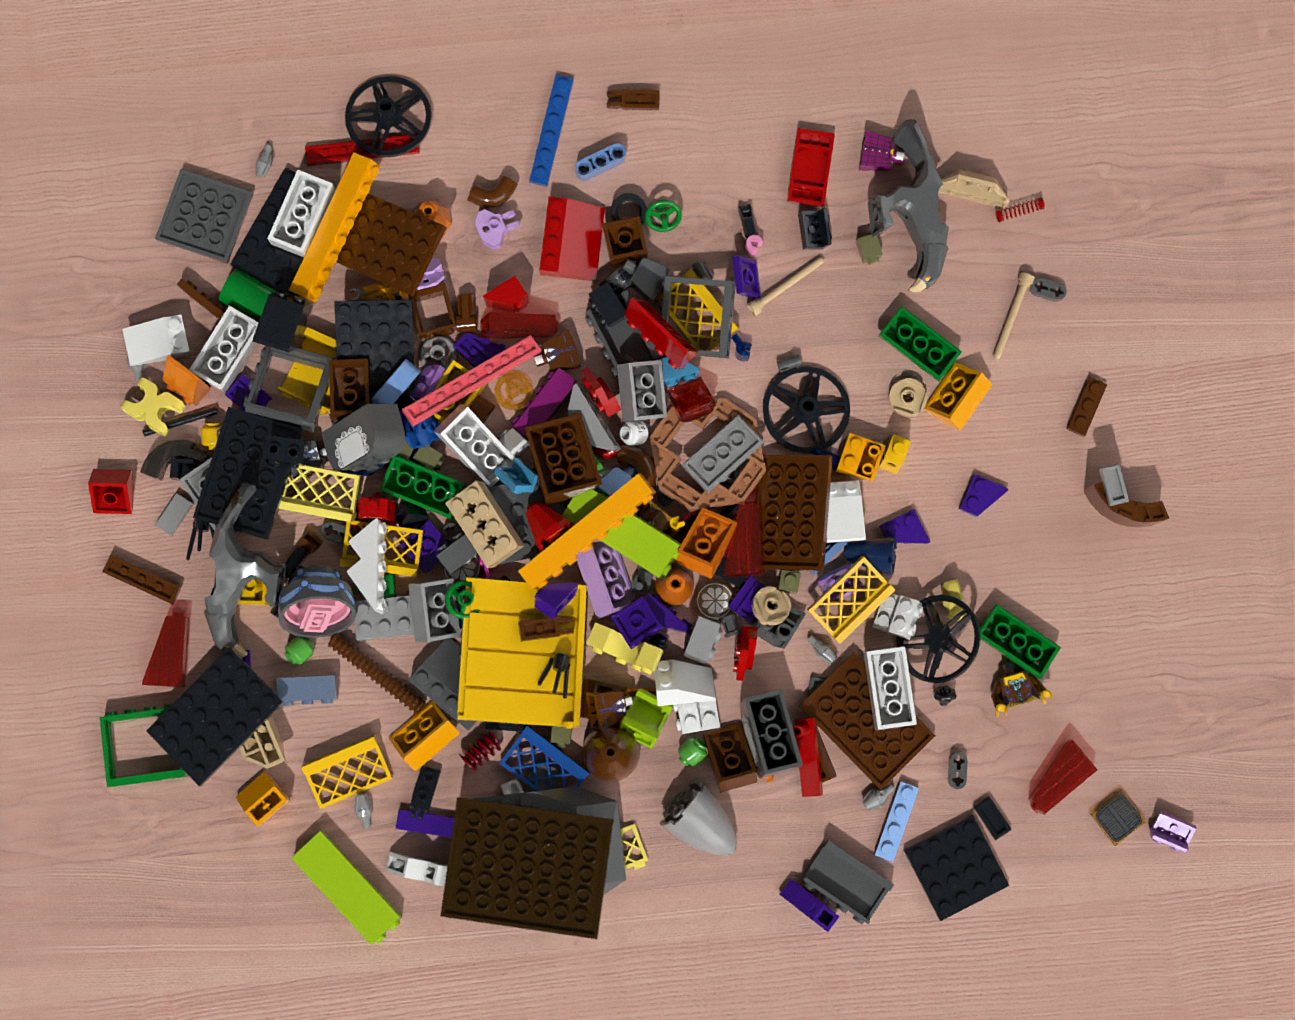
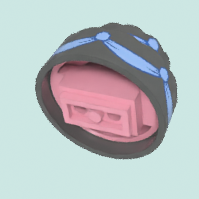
(316, 603)

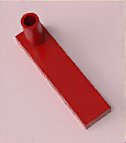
(807, 744)

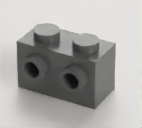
(456, 552)

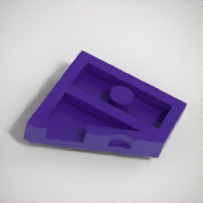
(477, 349)
(981, 495)
(906, 529)

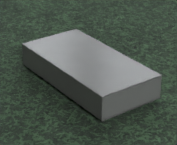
(1114, 485)
(174, 514)

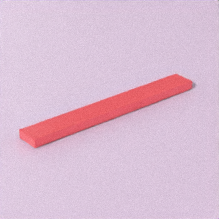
(471, 380)

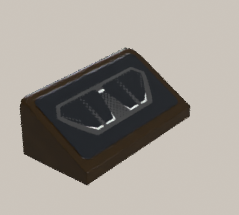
(617, 280)

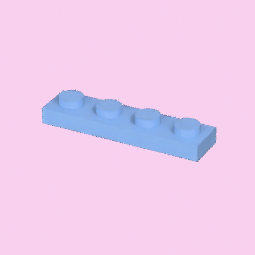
(896, 821)

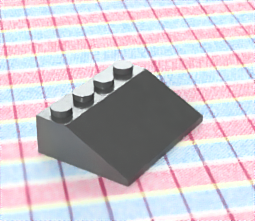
(440, 679)

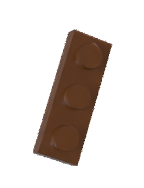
(203, 299)
(1086, 407)

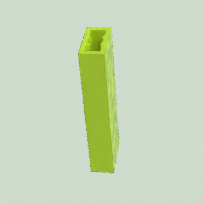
(633, 538)
(347, 888)

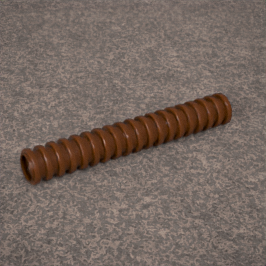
(376, 673)

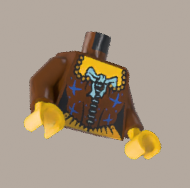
(660, 519)
(1017, 689)

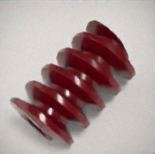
(481, 750)

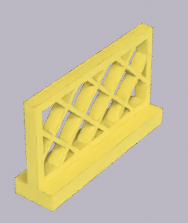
(321, 508)

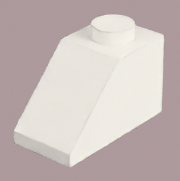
(513, 442)

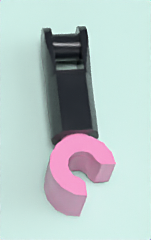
(749, 230)

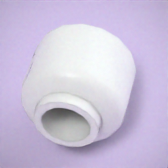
(634, 432)

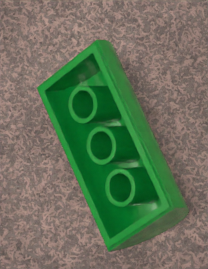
(245, 294)
(920, 343)
(420, 485)
(1018, 641)

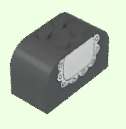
(365, 438)
(770, 734)

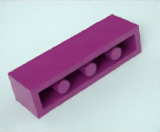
(547, 402)

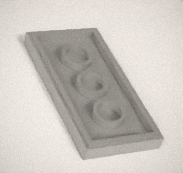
(722, 454)

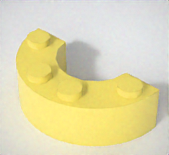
(642, 657)

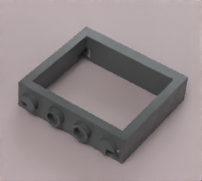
(727, 314)
(299, 356)

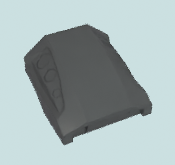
(780, 634)

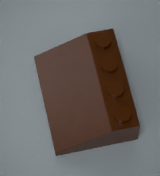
(562, 458)

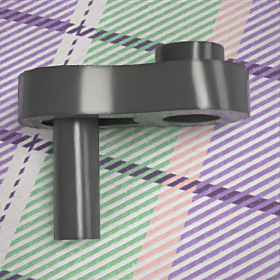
(642, 582)

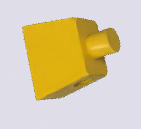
(895, 454)

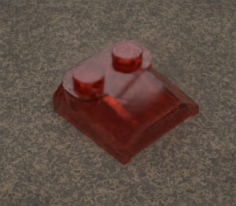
(691, 400)

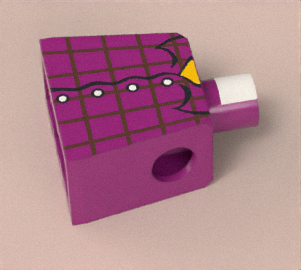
(878, 153)

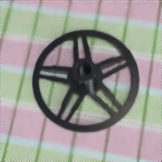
(388, 115)
(806, 409)
(943, 640)

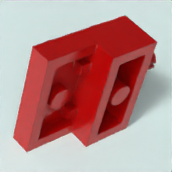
(601, 393)
(744, 651)

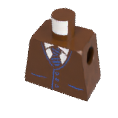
(559, 353)
(607, 707)

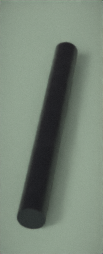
(184, 420)

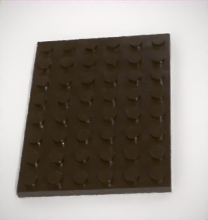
(527, 868)

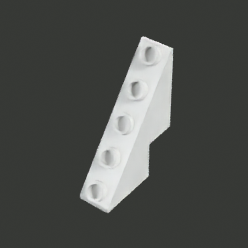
(370, 569)
(416, 868)

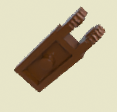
(634, 99)
(543, 628)

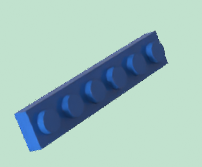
(551, 130)

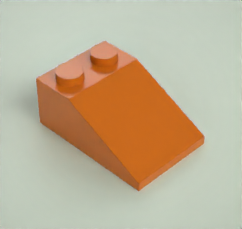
(184, 382)
(706, 542)

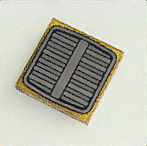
(1118, 818)

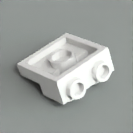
(898, 616)
(697, 716)

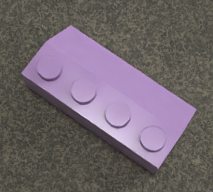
(605, 579)

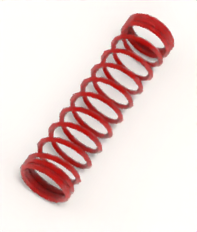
(999, 215)

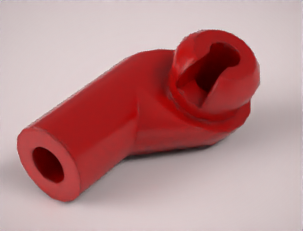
(607, 453)

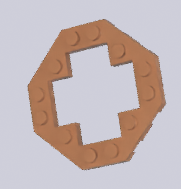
(666, 462)

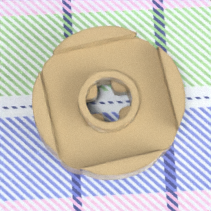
(909, 408)
(774, 596)

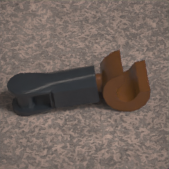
(310, 544)

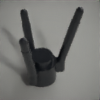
(200, 527)
(560, 664)

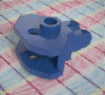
(422, 433)

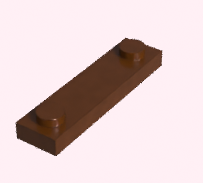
(141, 579)

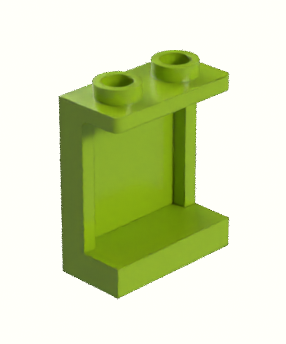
(645, 718)

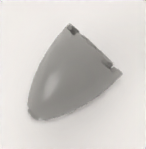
(700, 821)

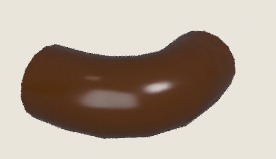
(495, 196)
(639, 460)

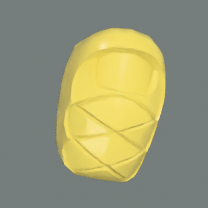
(952, 589)

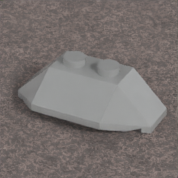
(596, 429)

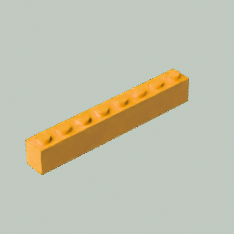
(334, 227)
(587, 531)

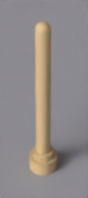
(1025, 281)
(756, 306)

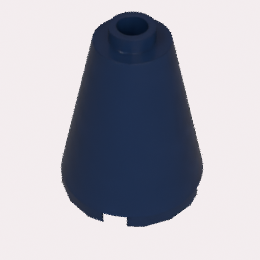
(878, 552)

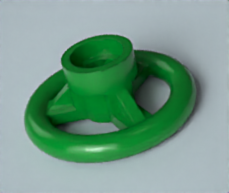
(662, 212)
(451, 591)

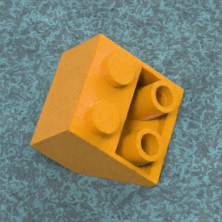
(860, 458)
(262, 799)

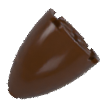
(613, 767)

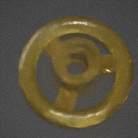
(509, 385)

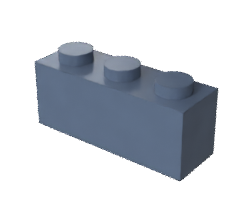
(307, 689)

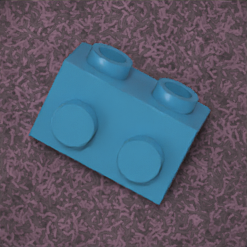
(518, 477)

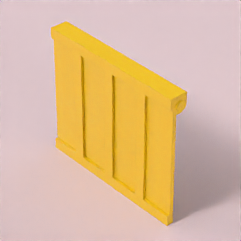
(503, 673)

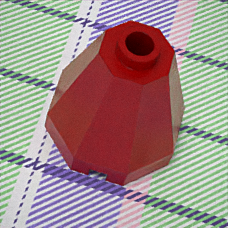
(545, 524)

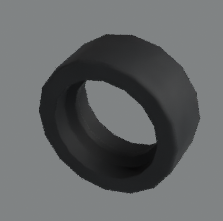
(628, 197)

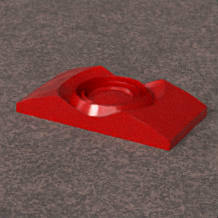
(810, 167)

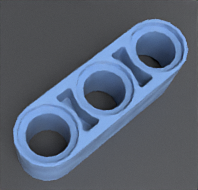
(605, 154)
(396, 383)

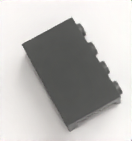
(620, 339)
(846, 882)

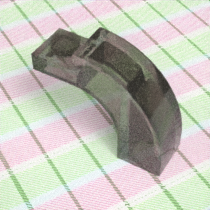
(160, 458)

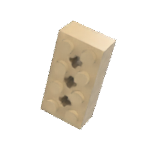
(497, 524)

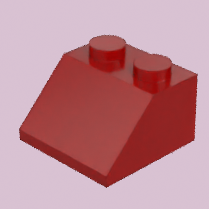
(507, 297)
(111, 491)

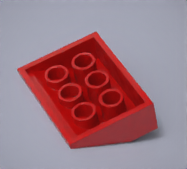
(572, 239)
(660, 333)

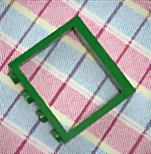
(108, 753)

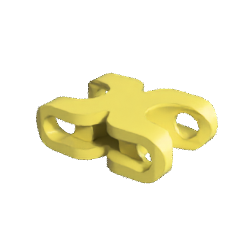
(153, 406)

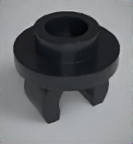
(659, 640)

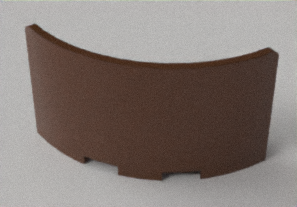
(1127, 514)

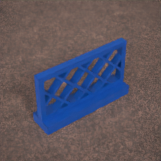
(550, 751)

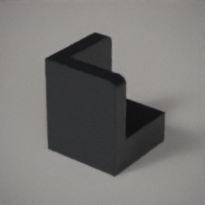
(181, 467)
(410, 515)

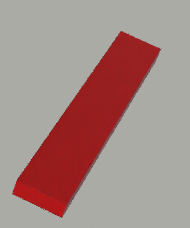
(343, 151)

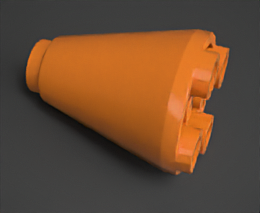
(675, 595)

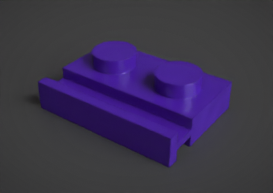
(240, 389)
(742, 601)

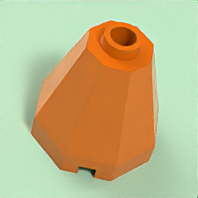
(434, 211)

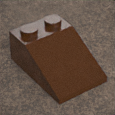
(348, 387)
(730, 757)

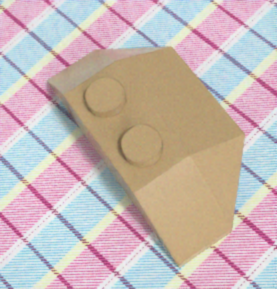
(974, 187)
(264, 746)

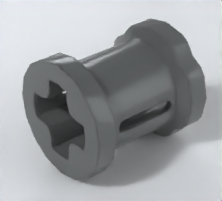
(730, 626)

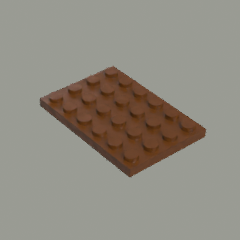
(391, 244)
(795, 511)
(846, 717)

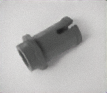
(702, 270)
(789, 363)

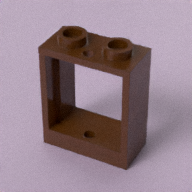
(428, 293)

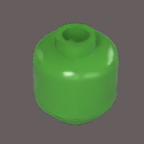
(299, 650)
(692, 751)

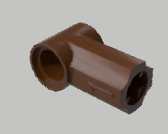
(466, 319)

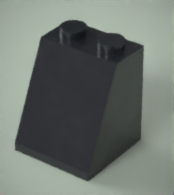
(282, 322)

